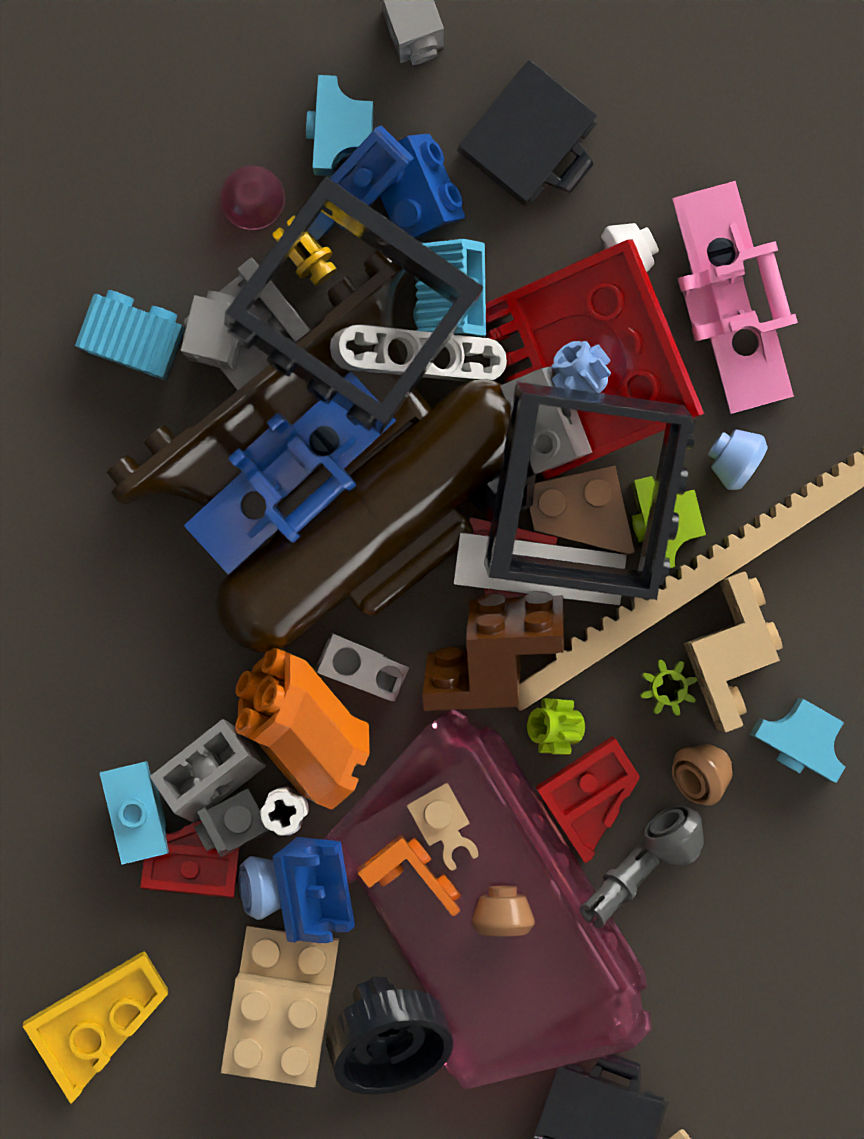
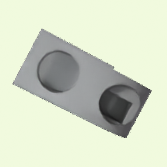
(361, 667)

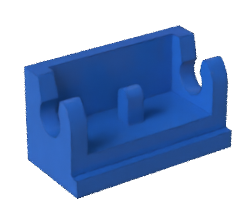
(313, 890)

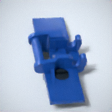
(275, 468)

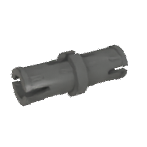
(619, 886)

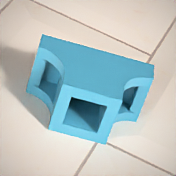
(336, 125)
(804, 739)
(135, 812)

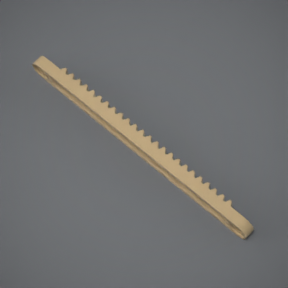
(692, 582)

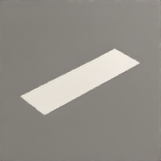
(472, 572)

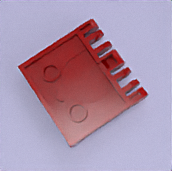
(606, 304)

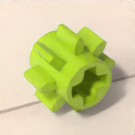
(680, 694)
(556, 726)

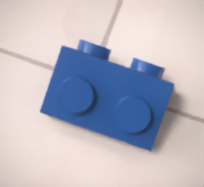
(422, 193)

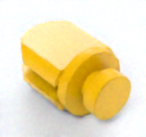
(314, 264)

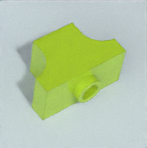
(686, 506)

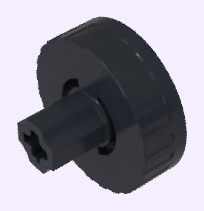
(388, 1039)

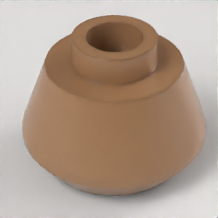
(702, 773)
(502, 913)

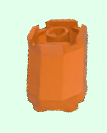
(302, 727)

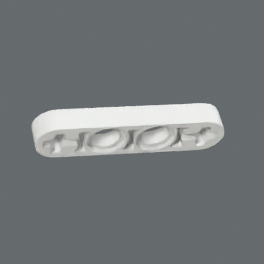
(380, 362)

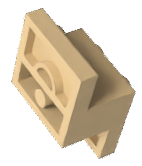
(733, 650)
(279, 1008)

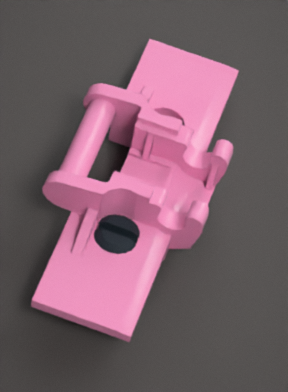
(717, 299)

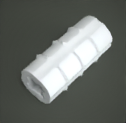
(279, 824)

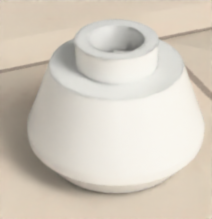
(643, 240)

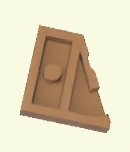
(583, 510)

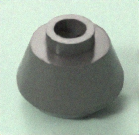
(675, 835)

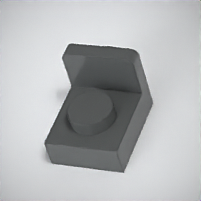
(231, 824)

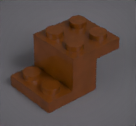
(495, 638)

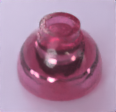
(252, 197)

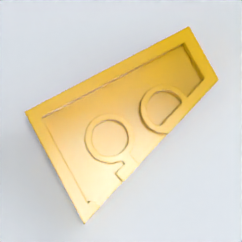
(94, 1021)

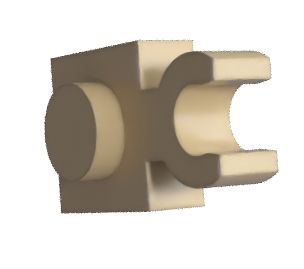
(439, 819)

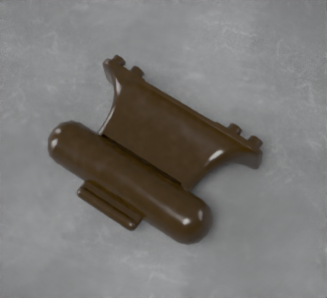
(368, 539)

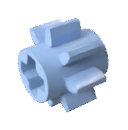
(581, 367)

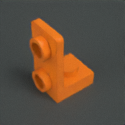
(386, 866)

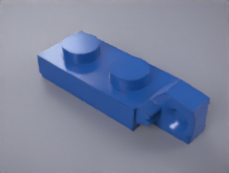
(366, 173)

